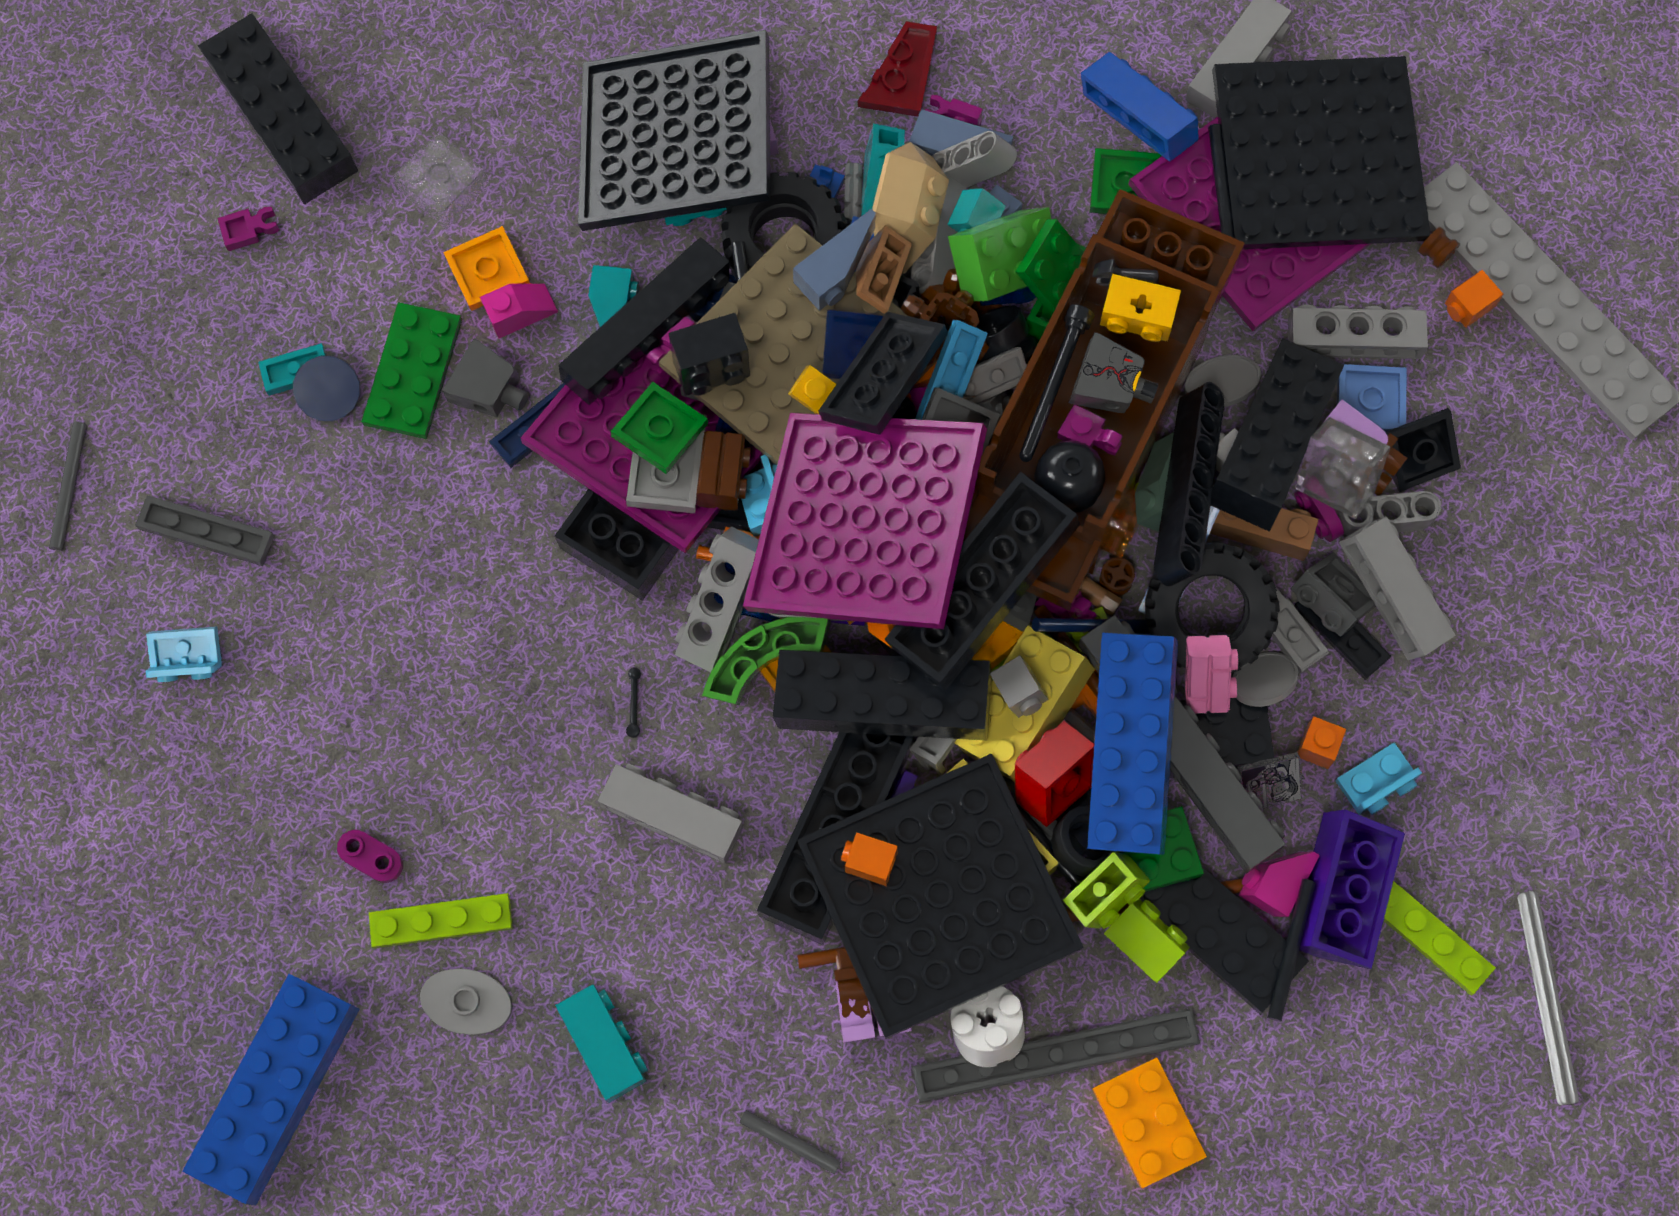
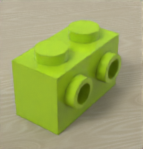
(1107, 891)
(1148, 939)

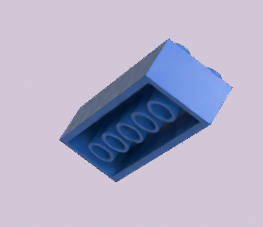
(1133, 743)
(271, 1090)

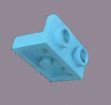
(757, 494)
(1377, 779)

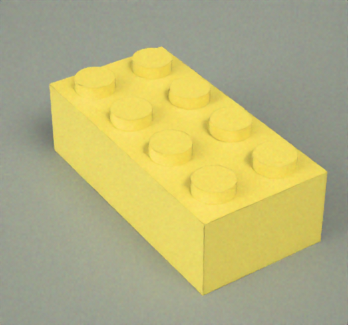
(1062, 678)

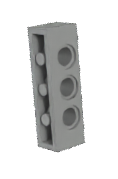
(1408, 323)
(694, 642)

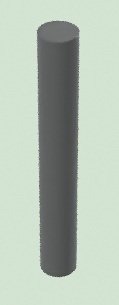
(790, 1142)

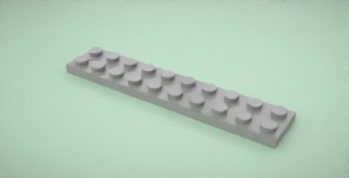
(1549, 304)

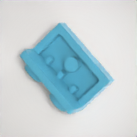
(183, 653)

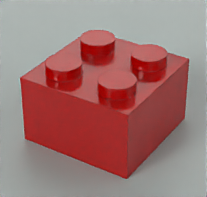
(1054, 773)

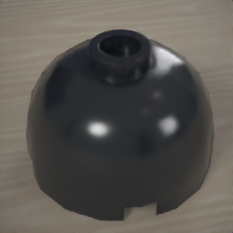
(1071, 474)

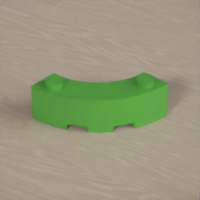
(760, 648)

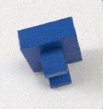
(829, 178)

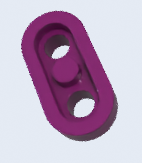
(1329, 524)
(369, 855)

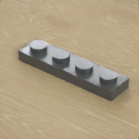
(205, 530)

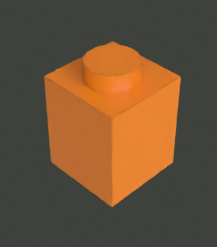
(1473, 299)
(1321, 742)
(869, 858)

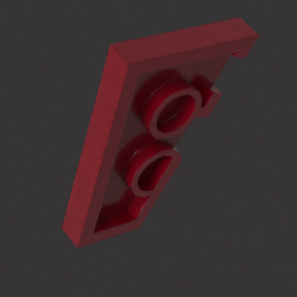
(903, 76)

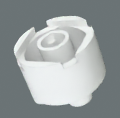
(1000, 1038)

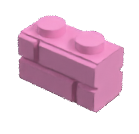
(1209, 673)

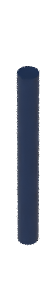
(1081, 624)

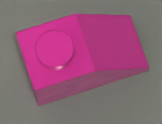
(517, 307)
(1277, 882)

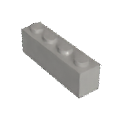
(1246, 42)
(1397, 588)
(671, 813)

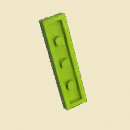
(440, 920)
(1436, 941)

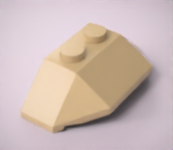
(910, 197)

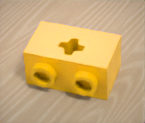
(1157, 302)

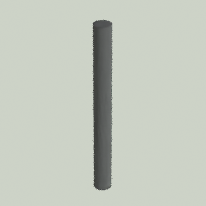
(67, 486)

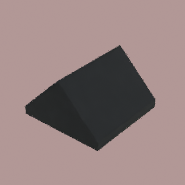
(1428, 447)

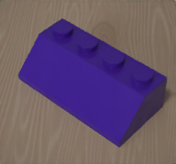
(1350, 888)

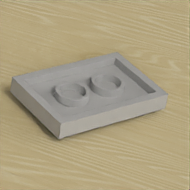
(670, 491)

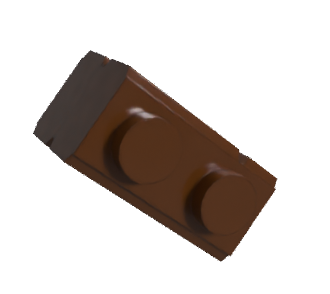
(721, 470)

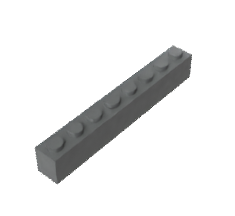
(1206, 777)

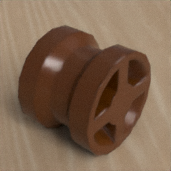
(1438, 247)
(1119, 570)

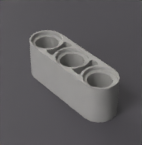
(1404, 509)

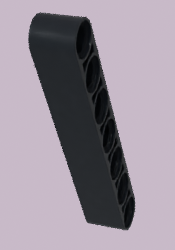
(1189, 485)

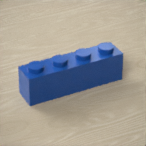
(1140, 106)

